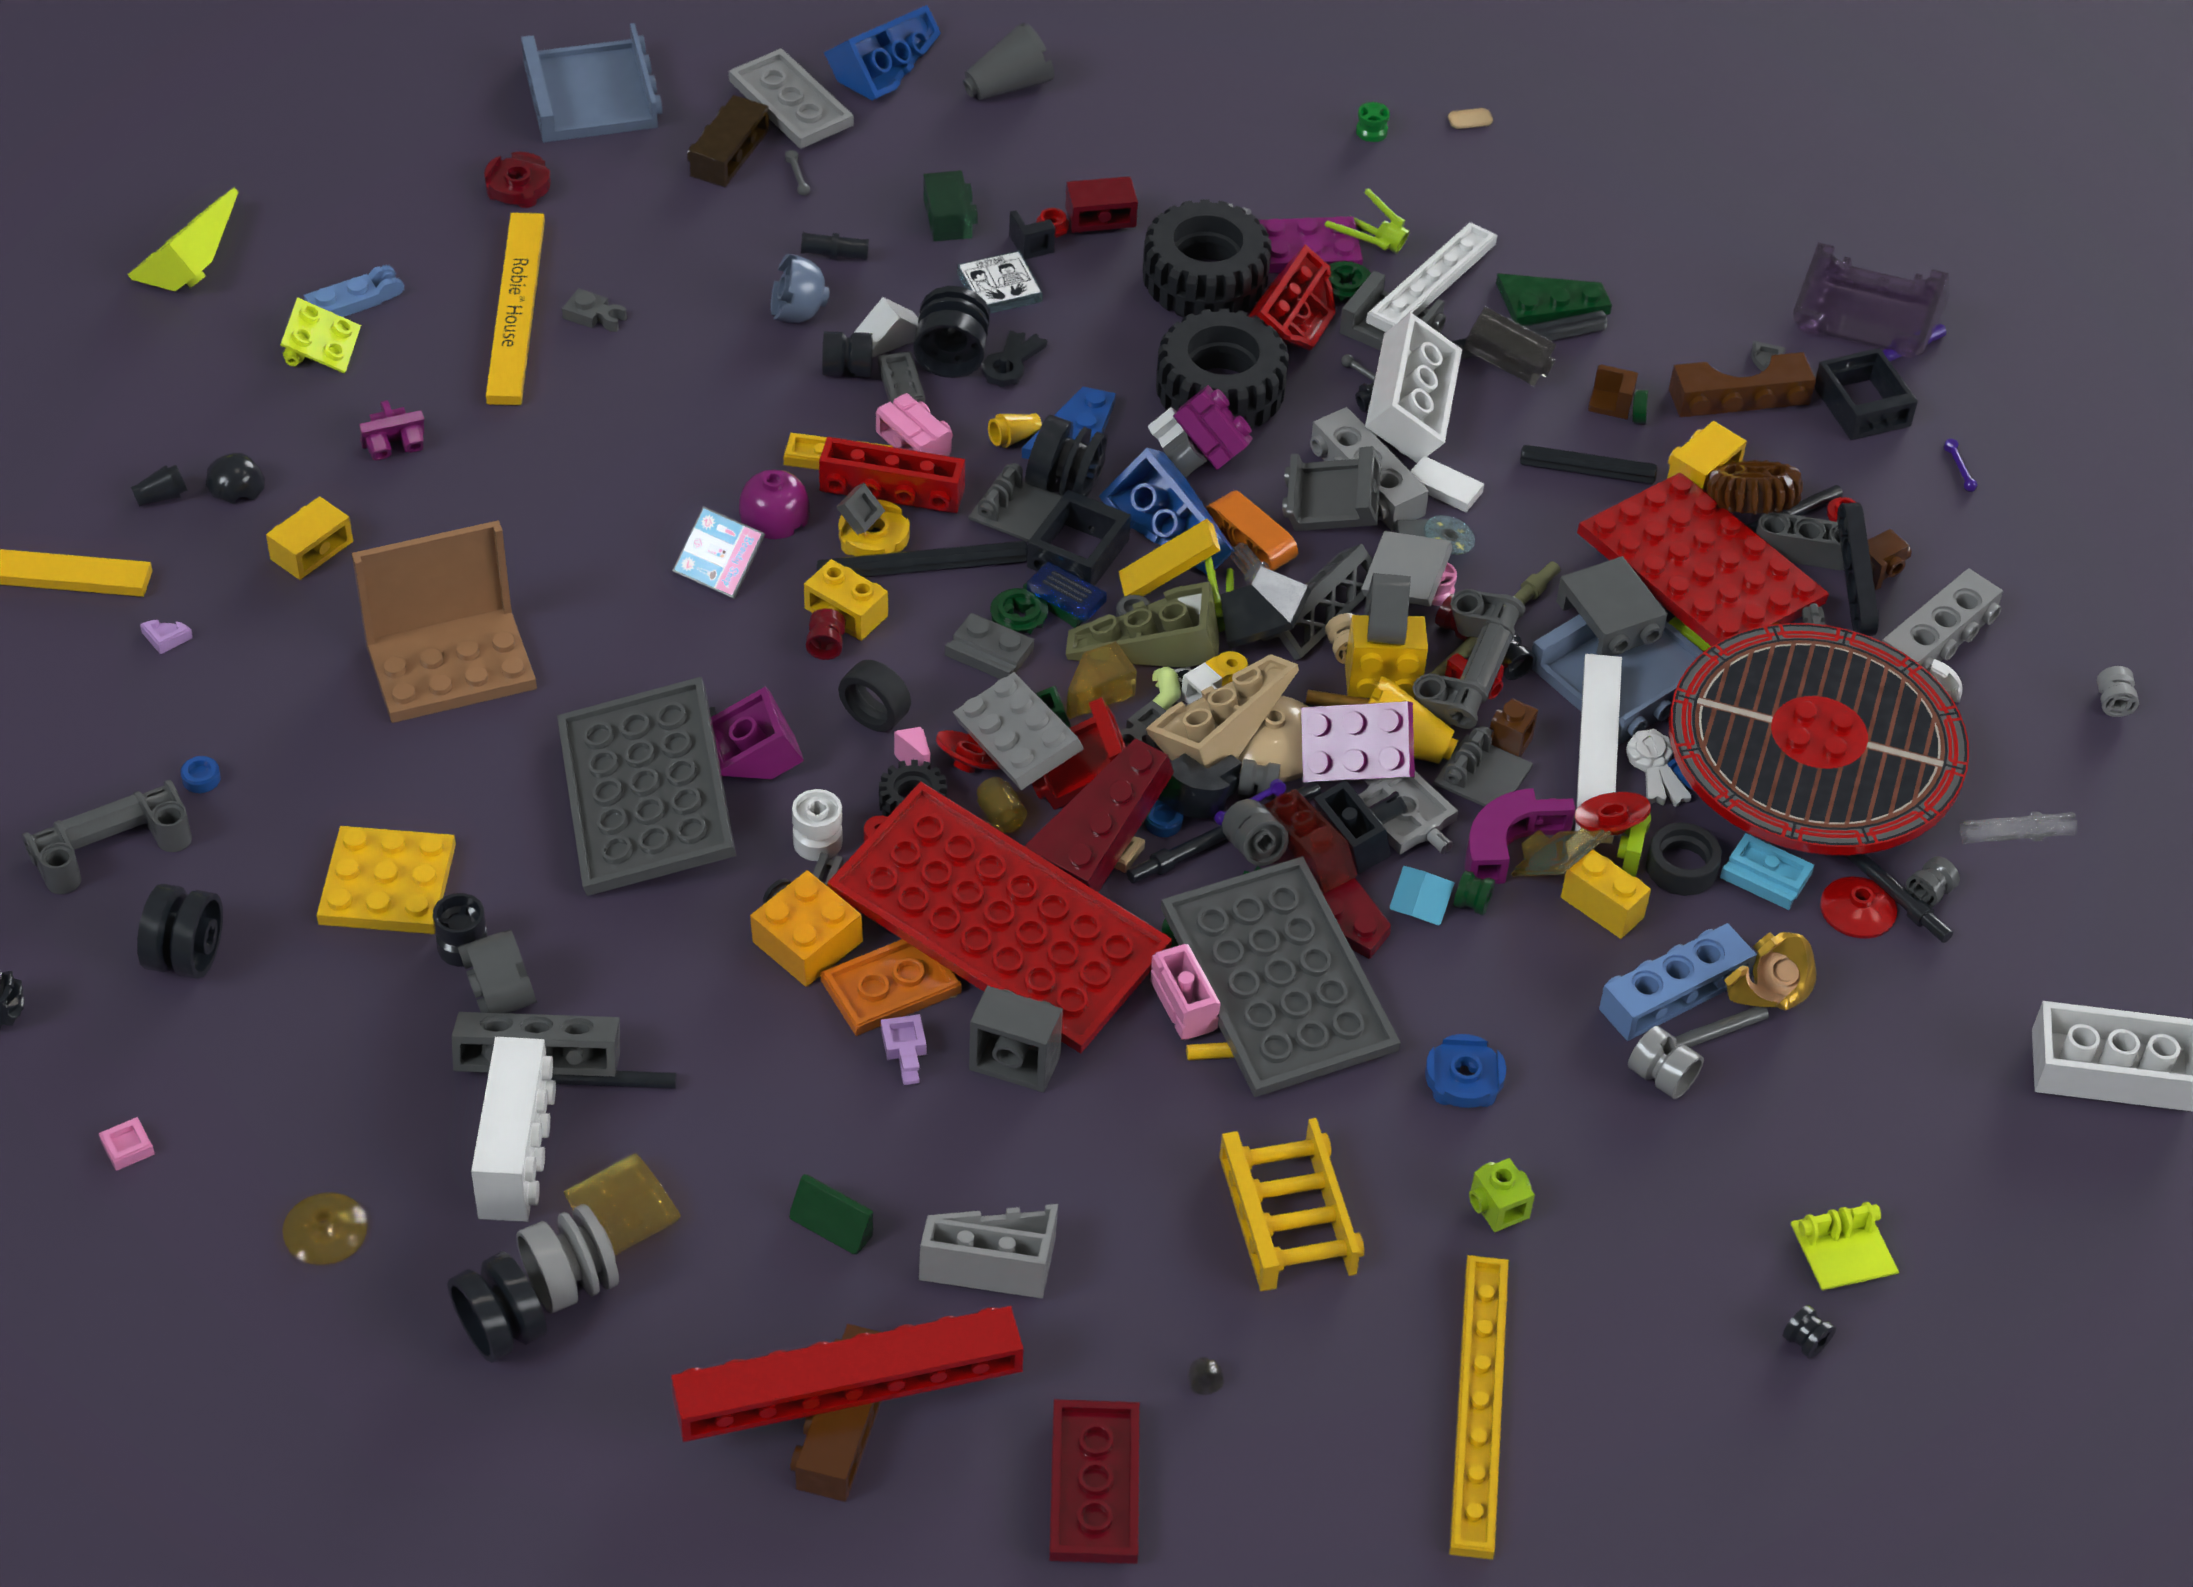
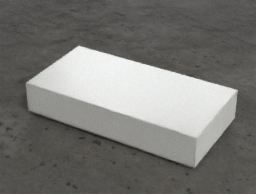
(1448, 484)

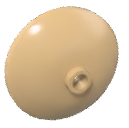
(1279, 739)

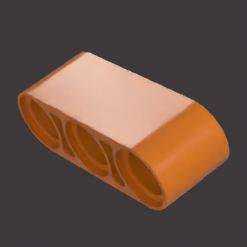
(1246, 523)

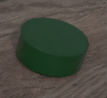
(1640, 406)

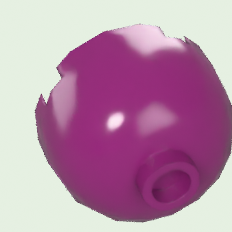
(774, 503)

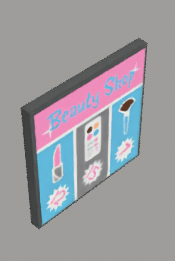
(718, 552)

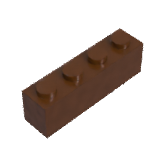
(834, 1444)

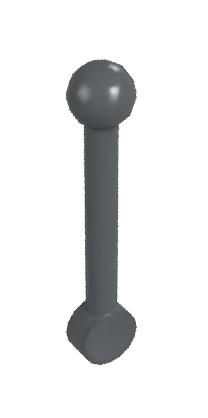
(792, 157)
(1348, 361)

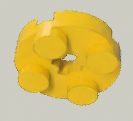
(891, 538)

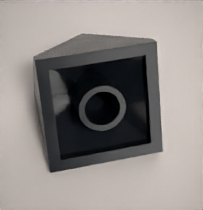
(1262, 608)

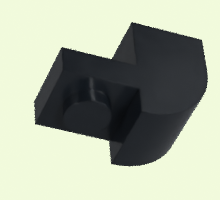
(1200, 790)

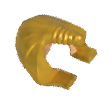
(1781, 972)

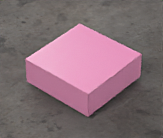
(126, 1143)

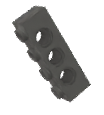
(575, 1042)

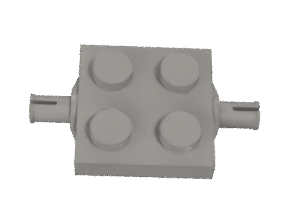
(1425, 817)

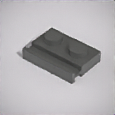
(989, 647)

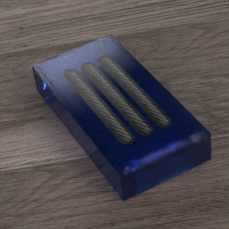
(1067, 591)

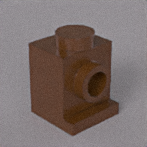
(1887, 556)
(1513, 727)

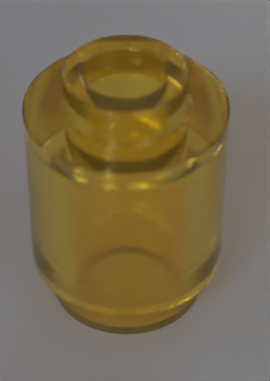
(1001, 805)

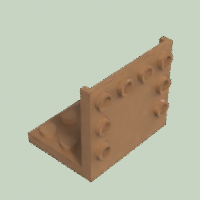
(441, 621)

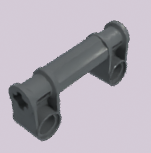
(1493, 624)
(54, 847)

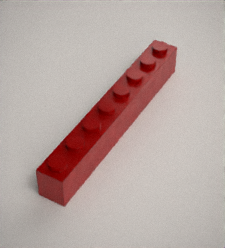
(847, 1373)

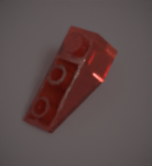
(1314, 839)

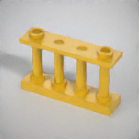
(1260, 1226)

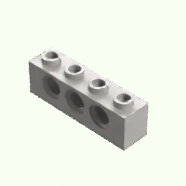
(1400, 492)
(1947, 619)

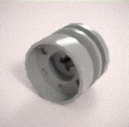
(575, 1255)

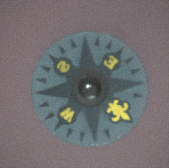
(1451, 529)

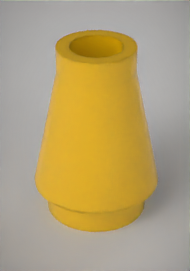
(1012, 428)

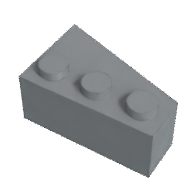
(990, 1252)

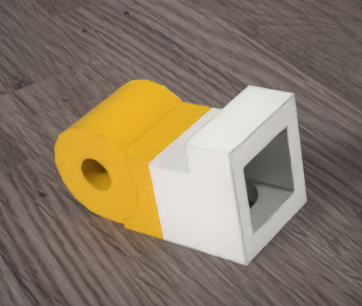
(1212, 673)

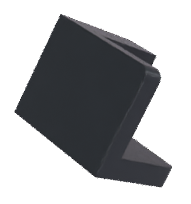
(1032, 239)

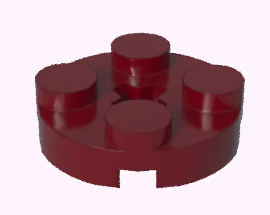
(505, 187)

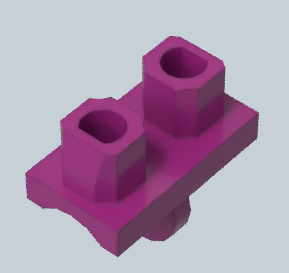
(391, 427)

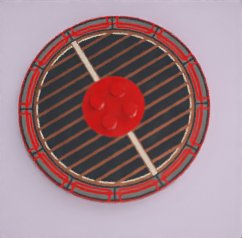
(1818, 739)

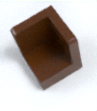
(1613, 391)

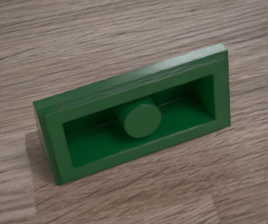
(832, 1215)

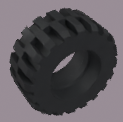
(1212, 233)
(1229, 343)

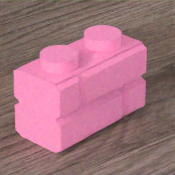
(913, 427)
(1185, 991)

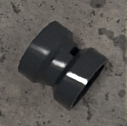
(1517, 660)

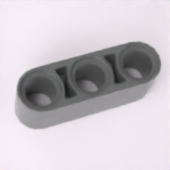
(1803, 539)

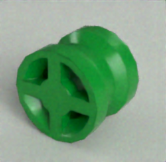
(1372, 122)

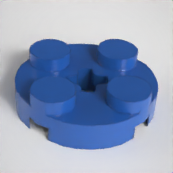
(1463, 1090)

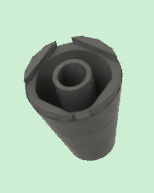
(1010, 65)

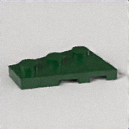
(1547, 299)

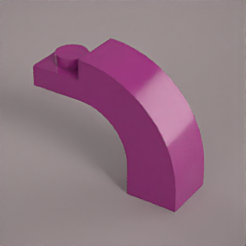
(1508, 819)

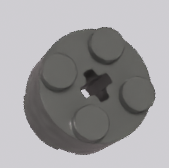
(497, 973)

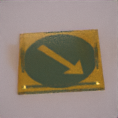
(1558, 853)

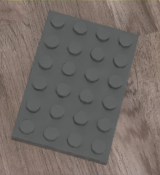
(645, 786)
(1282, 976)

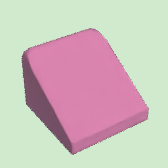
(911, 745)

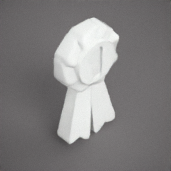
(1651, 753)

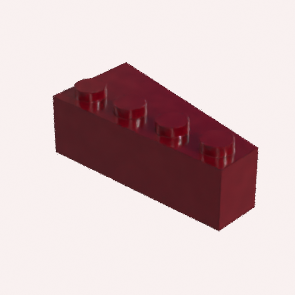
(1105, 815)

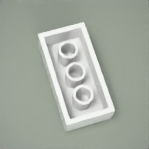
(1413, 388)
(2113, 1055)
(513, 1129)

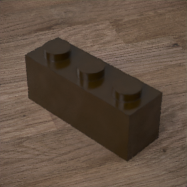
(728, 141)

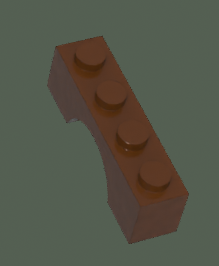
(1705, 391)

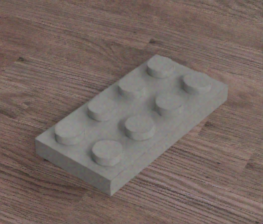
(793, 98)
(1018, 730)

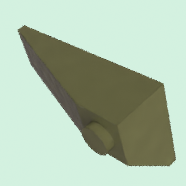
(1165, 633)

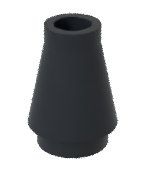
(160, 486)

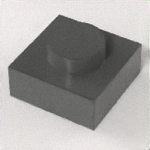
(860, 508)

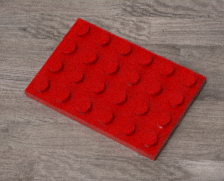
(1702, 560)

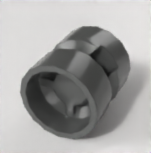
(1255, 832)

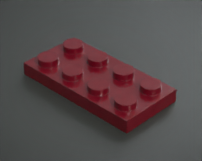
(1095, 1482)

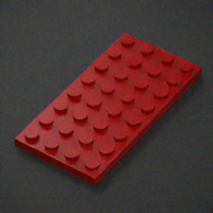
(998, 912)

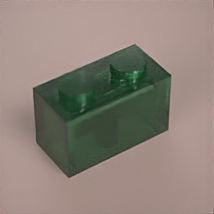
(949, 206)

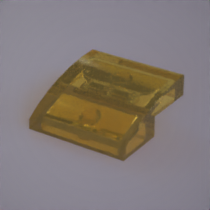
(626, 1202)

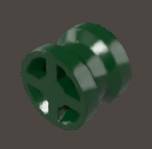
(1474, 892)

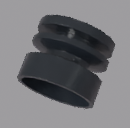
(951, 331)
(1059, 456)

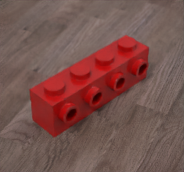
(893, 474)

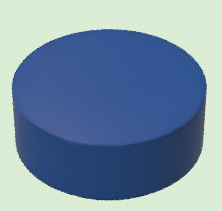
(200, 774)
(1163, 820)

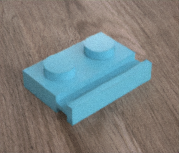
(1767, 871)

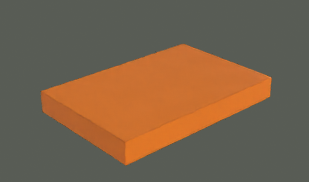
(887, 985)

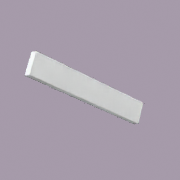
(1433, 277)
(1599, 728)

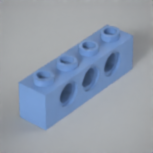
(1674, 981)

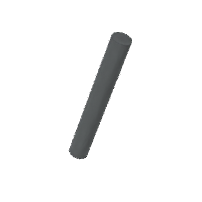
(1722, 1026)

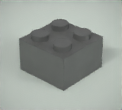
(1015, 1038)

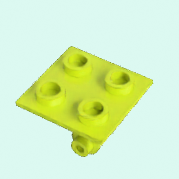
(319, 336)
(1845, 1246)

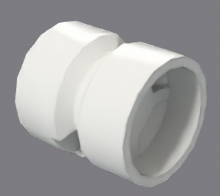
(817, 824)

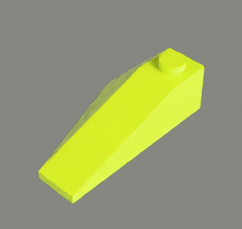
(189, 250)

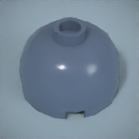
(799, 291)

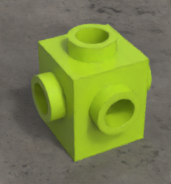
(1501, 1194)

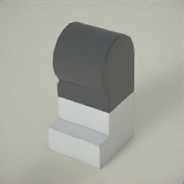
(1177, 443)

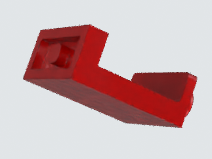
(1101, 744)

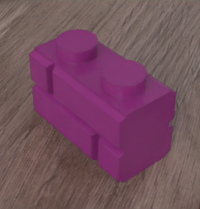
(1213, 426)

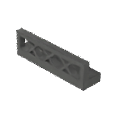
(1324, 585)

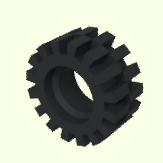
(906, 779)

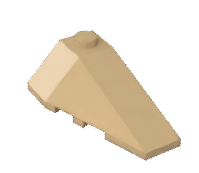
(1225, 716)

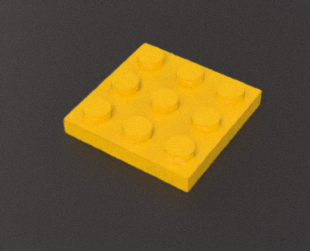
(386, 879)

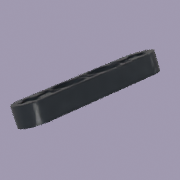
(1857, 568)

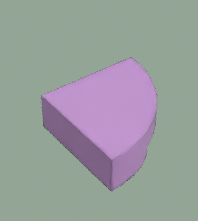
(165, 635)

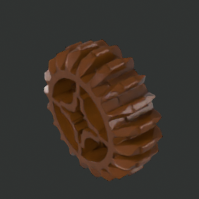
(1755, 486)

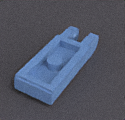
(358, 292)

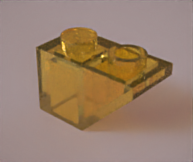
(1104, 674)

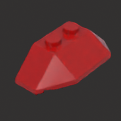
(1299, 300)

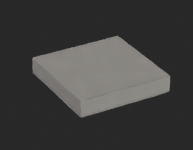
(1411, 556)

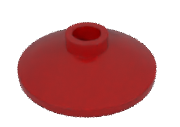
(965, 751)
(1613, 812)
(1858, 907)

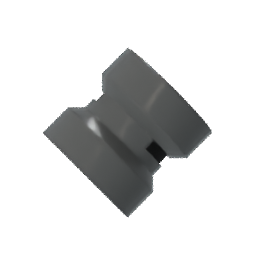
(1257, 778)
(1933, 881)

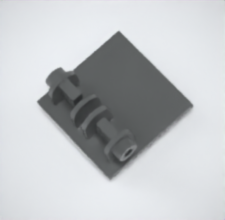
(1014, 505)
(1482, 770)

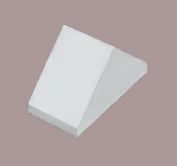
(890, 325)

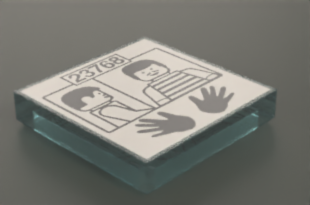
(1001, 281)

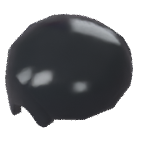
(234, 477)

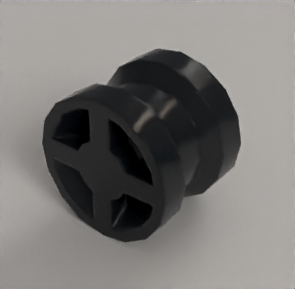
(1809, 1331)

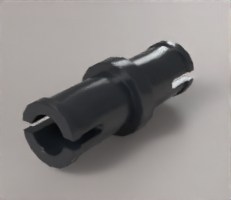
(834, 246)

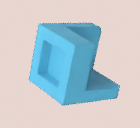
(1421, 895)

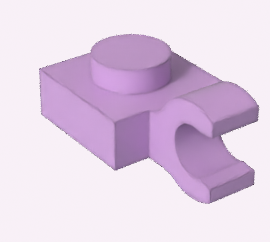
(905, 1040)

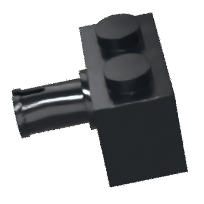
(1359, 823)

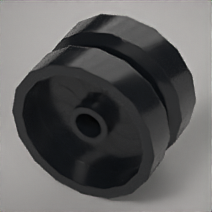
(180, 931)
(497, 1306)

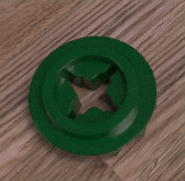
(1347, 272)
(1026, 602)

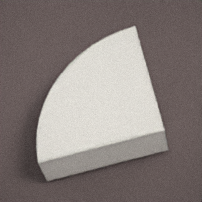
(1948, 679)

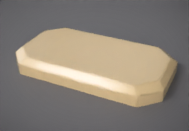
(1470, 118)

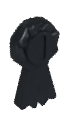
(1007, 366)

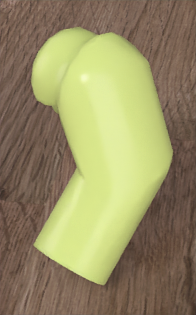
(1168, 685)

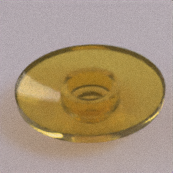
(325, 1241)

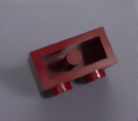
(1101, 204)

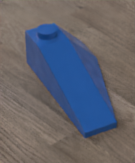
(884, 55)
(1161, 502)

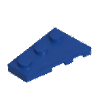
(1085, 409)

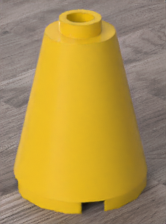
(1431, 735)

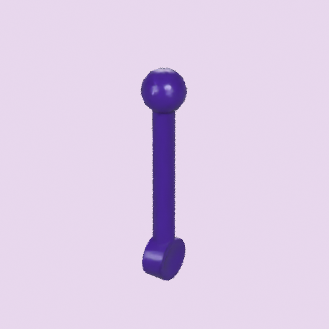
(1951, 446)
(1277, 788)

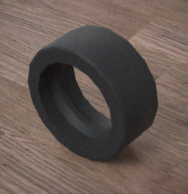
(885, 685)
(1686, 837)

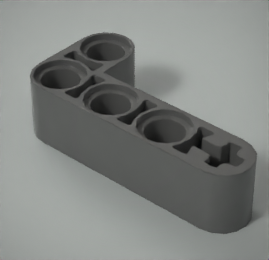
(1388, 608)

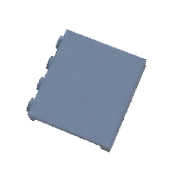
(592, 88)
(1647, 671)

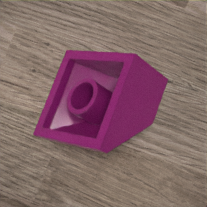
(755, 738)

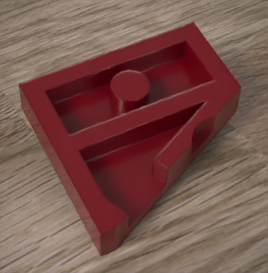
(1358, 917)

